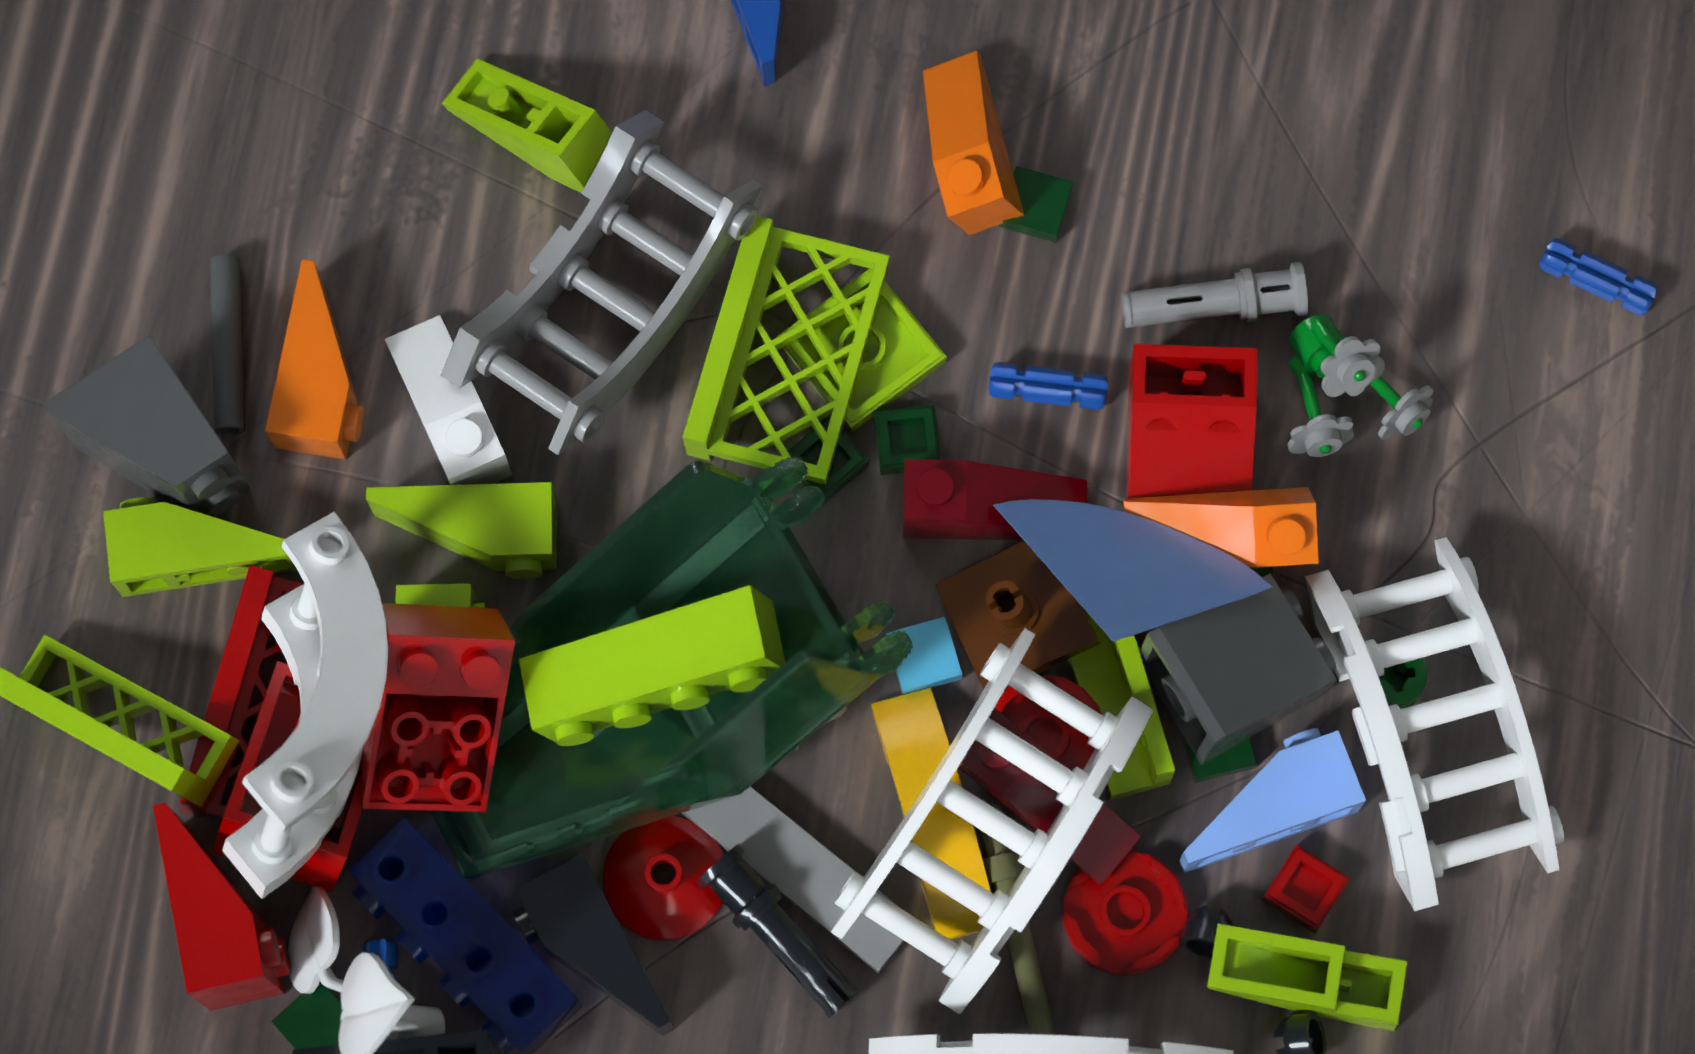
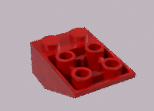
(1190, 420)
(438, 709)

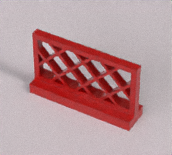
(237, 680)

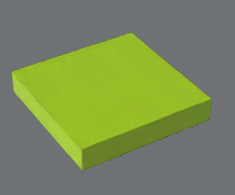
(894, 359)

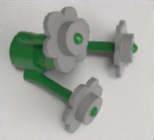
(1346, 367)

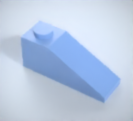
(1291, 794)

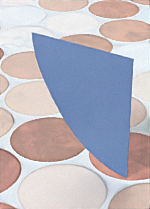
(1129, 567)

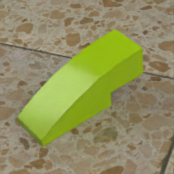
(1308, 976)

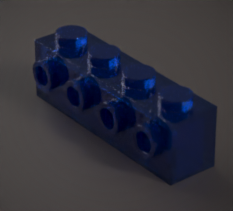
(465, 938)

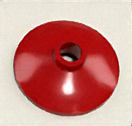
(657, 909)

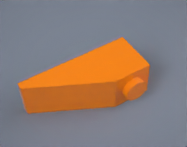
(969, 146)
(313, 390)
(1251, 525)

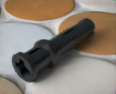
(758, 907)

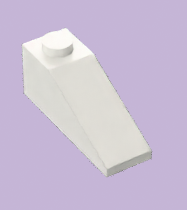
(450, 415)

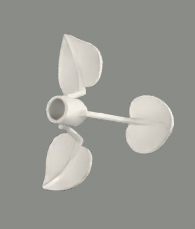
(371, 999)

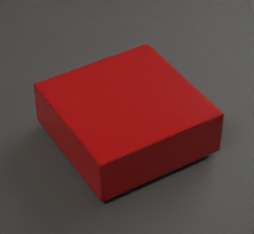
(1306, 888)

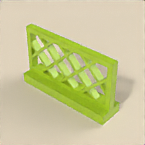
(736, 333)

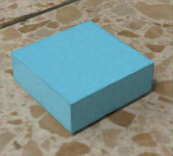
(931, 658)

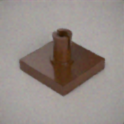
(1011, 593)

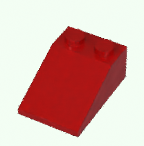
(273, 727)
(221, 938)

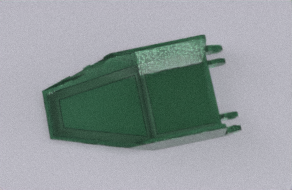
(682, 546)

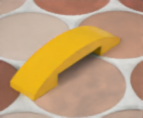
(913, 748)

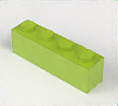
(652, 666)

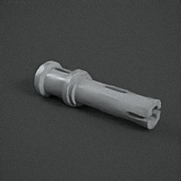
(1245, 295)

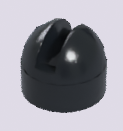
(1201, 929)
(1301, 1034)

